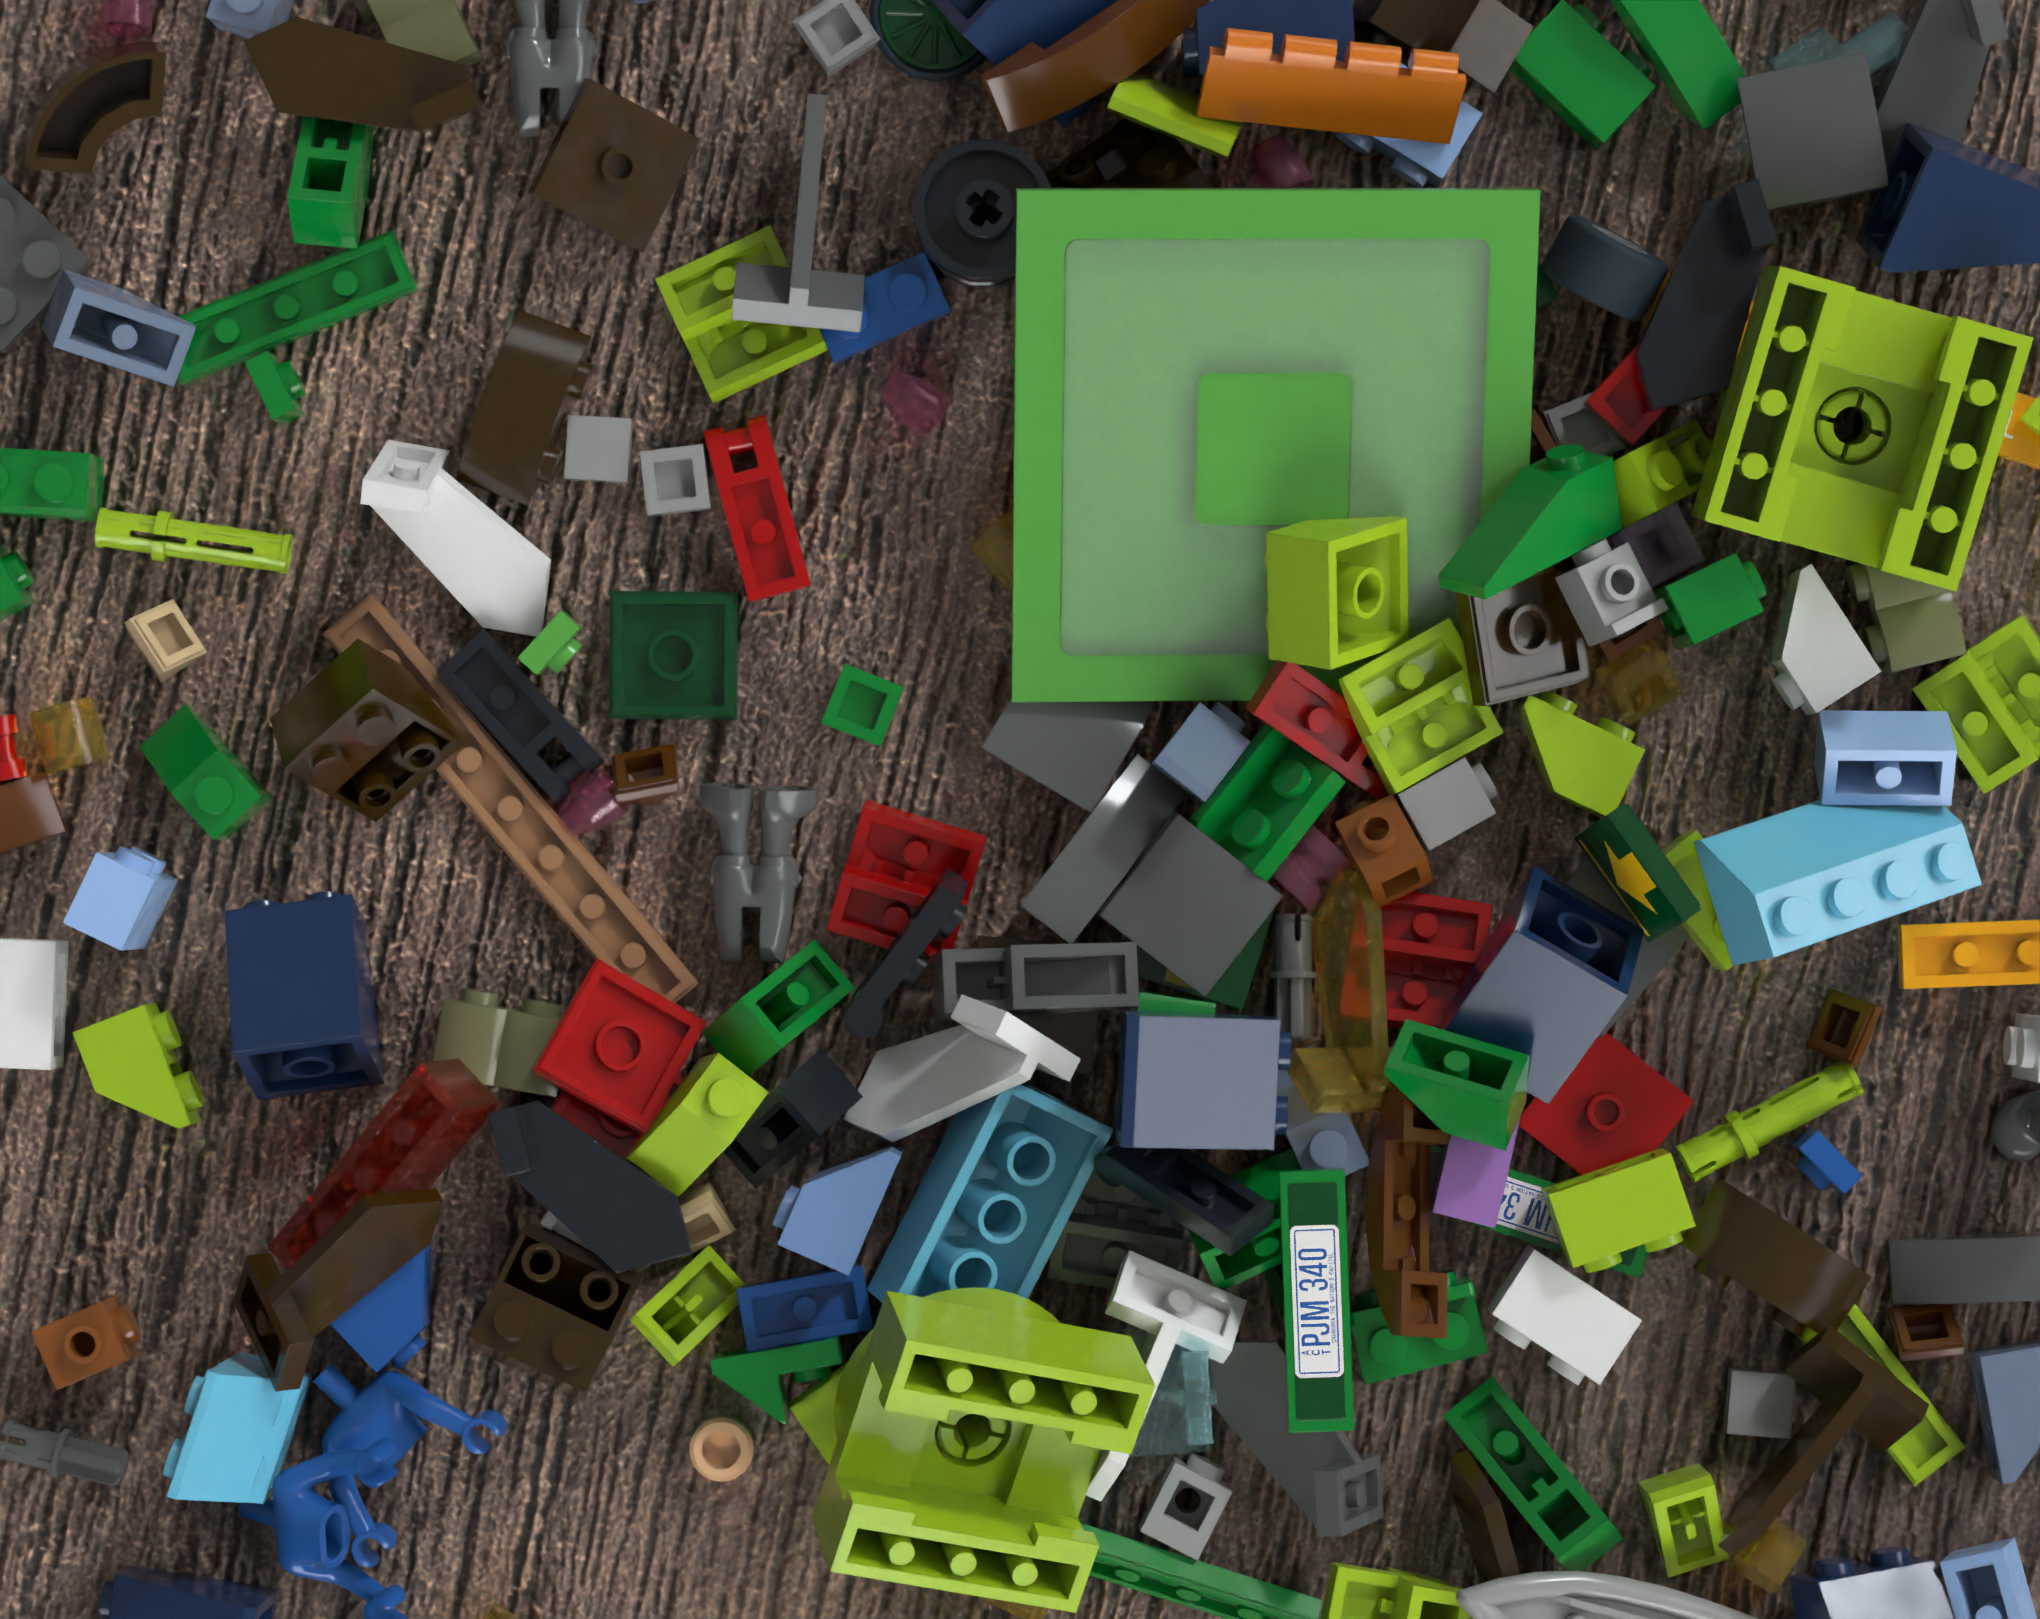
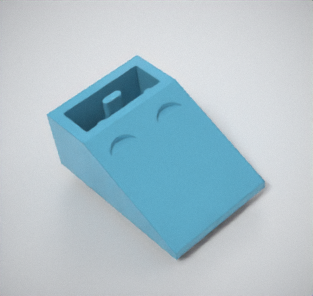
(235, 1434)

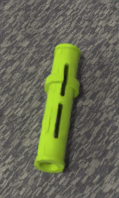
(119, 530)
(1748, 1131)

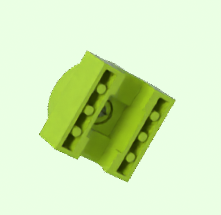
(1932, 427)
(986, 1497)

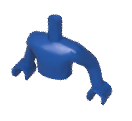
(388, 1410)
(315, 1532)

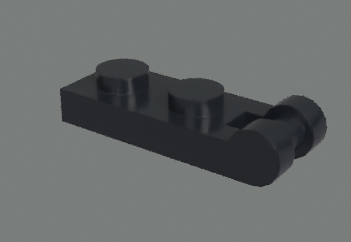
(518, 714)
(905, 955)
(1189, 1192)

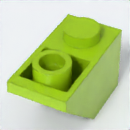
(1661, 472)
(1577, 759)
(137, 1066)

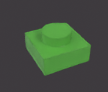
(553, 645)

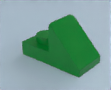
(760, 1372)

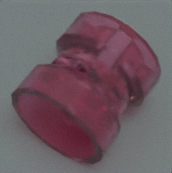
(1309, 866)

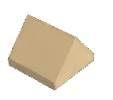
(165, 639)
(704, 1216)

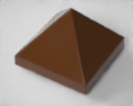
(645, 775)
(1844, 1027)
(1925, 1332)

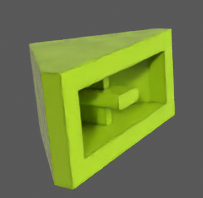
(689, 1306)
(1684, 1518)

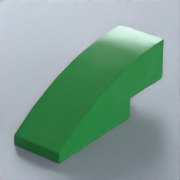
(1687, 55)

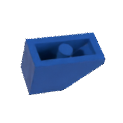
(391, 1316)

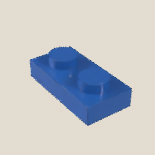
(892, 305)
(803, 1308)

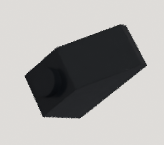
(792, 1118)

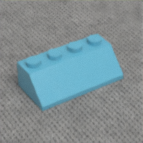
(1830, 872)
(993, 1197)

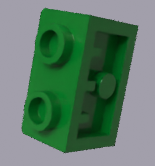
(1267, 802)
(1390, 1356)

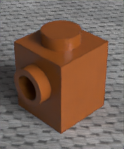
(1384, 849)
(87, 1341)

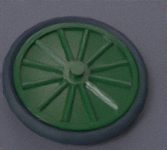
(922, 40)

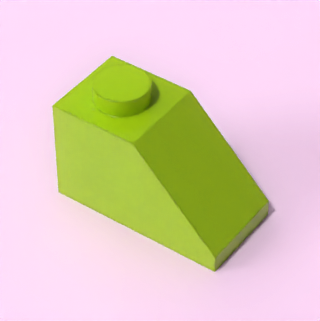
(697, 1123)

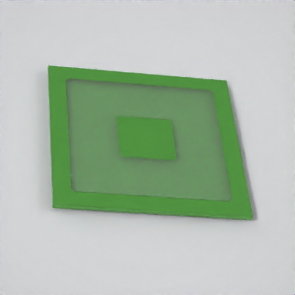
(1238, 372)

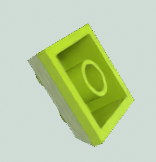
(1336, 590)

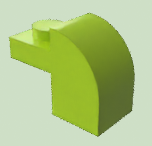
(1388, 1594)

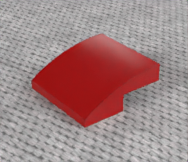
(892, 870)
(1428, 953)

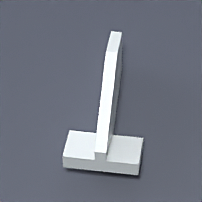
(459, 538)
(953, 1070)
(1173, 1312)

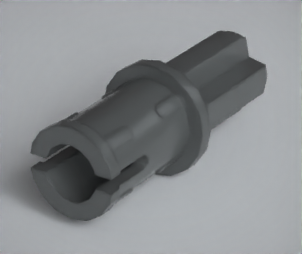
(1293, 974)
(64, 1454)

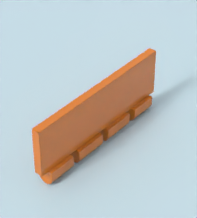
(1317, 92)

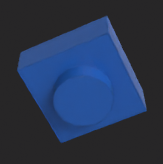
(1823, 1162)

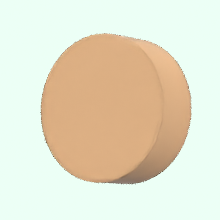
(722, 1448)

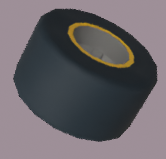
(1604, 268)

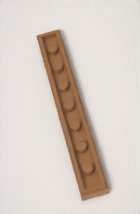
(526, 822)

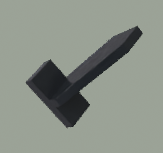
(1706, 300)
(590, 1188)

